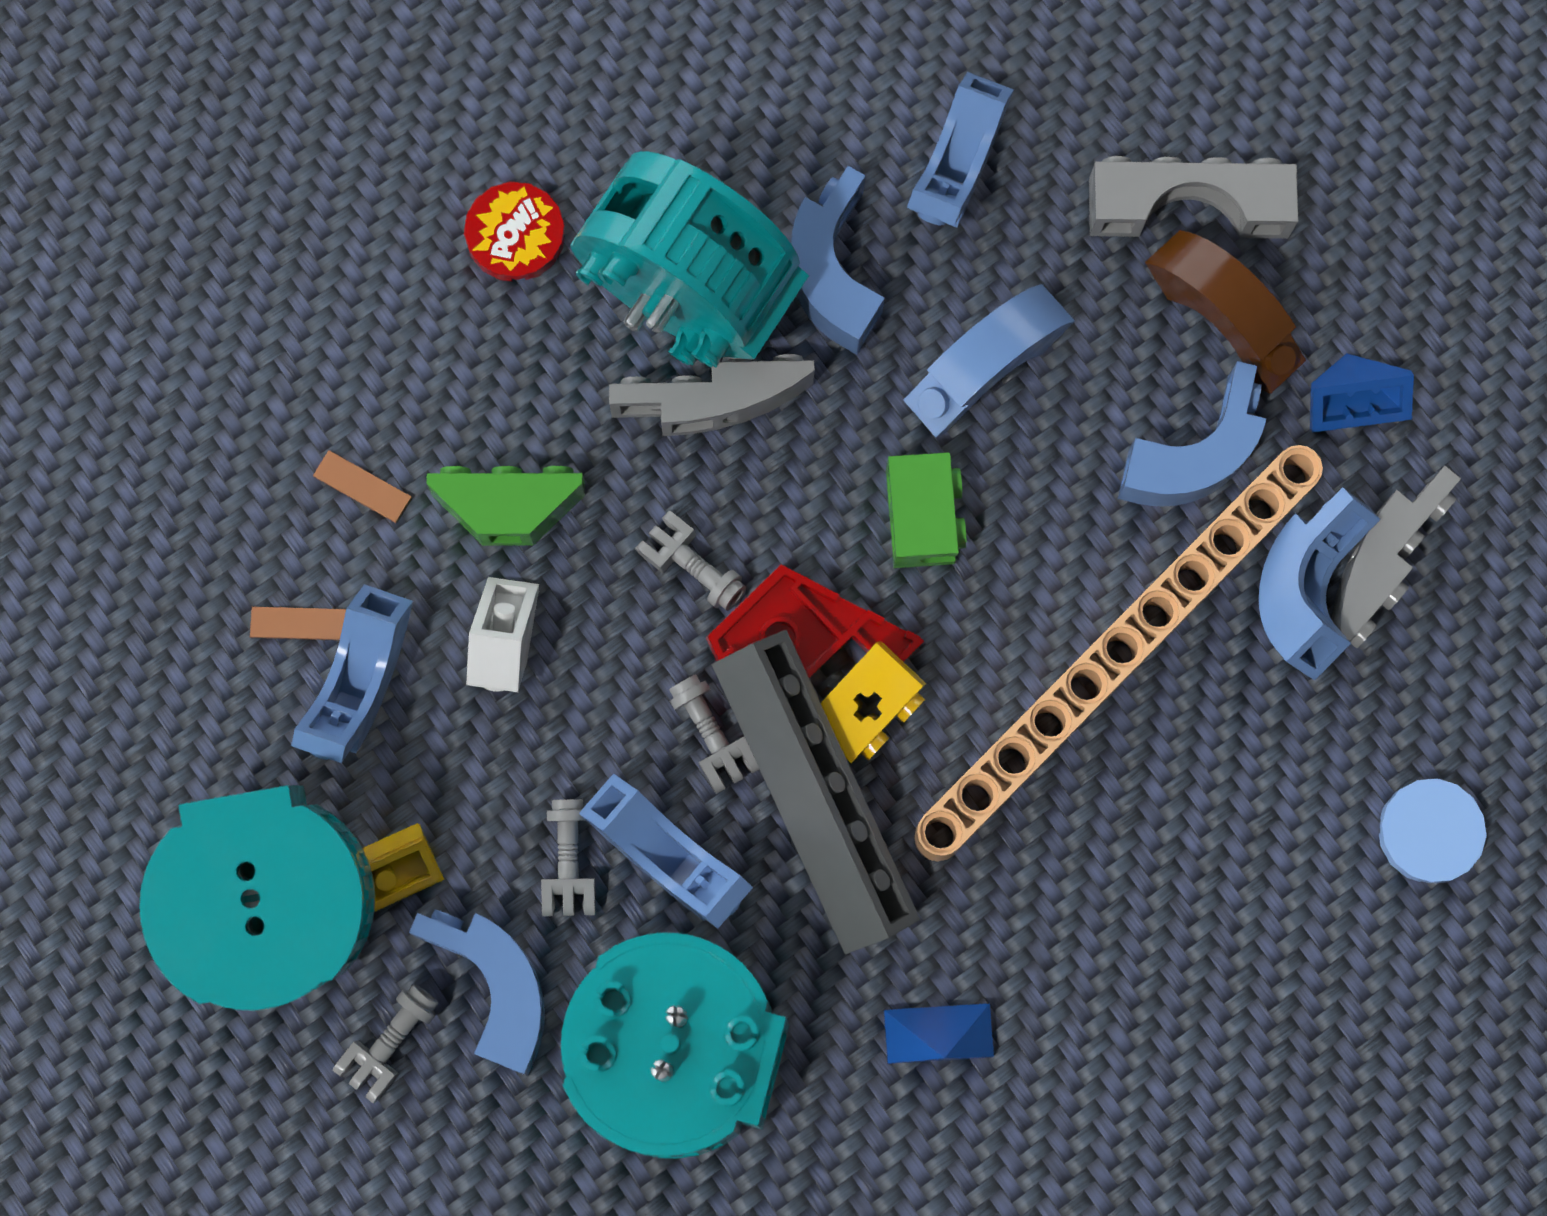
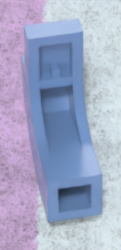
(961, 151)
(829, 296)
(985, 354)
(1183, 474)
(1298, 577)
(358, 677)
(665, 852)
(515, 991)

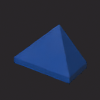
(1360, 394)
(938, 1033)

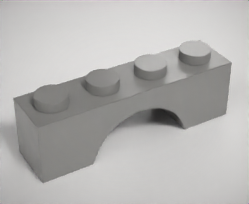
(1253, 196)

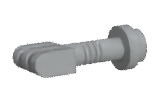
(724, 589)
(689, 694)
(568, 882)
(416, 1006)

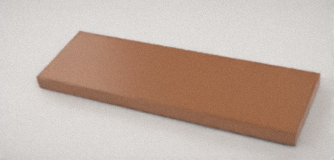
(362, 486)
(296, 623)

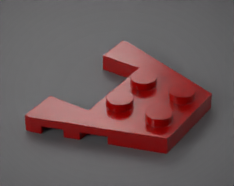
(813, 617)

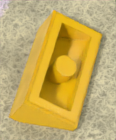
(401, 865)

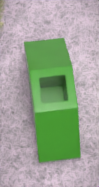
(506, 503)

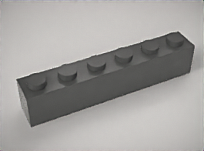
(816, 792)

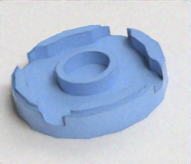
(1432, 831)

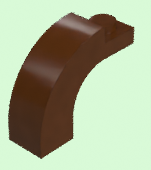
(1233, 300)

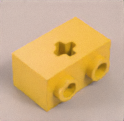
(877, 673)

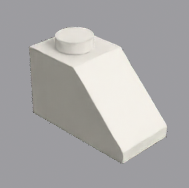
(501, 635)

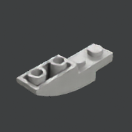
(735, 395)
(1374, 568)

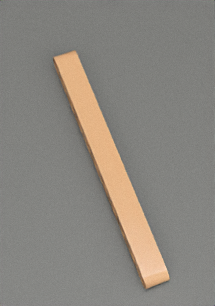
(1134, 631)

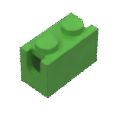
(923, 510)

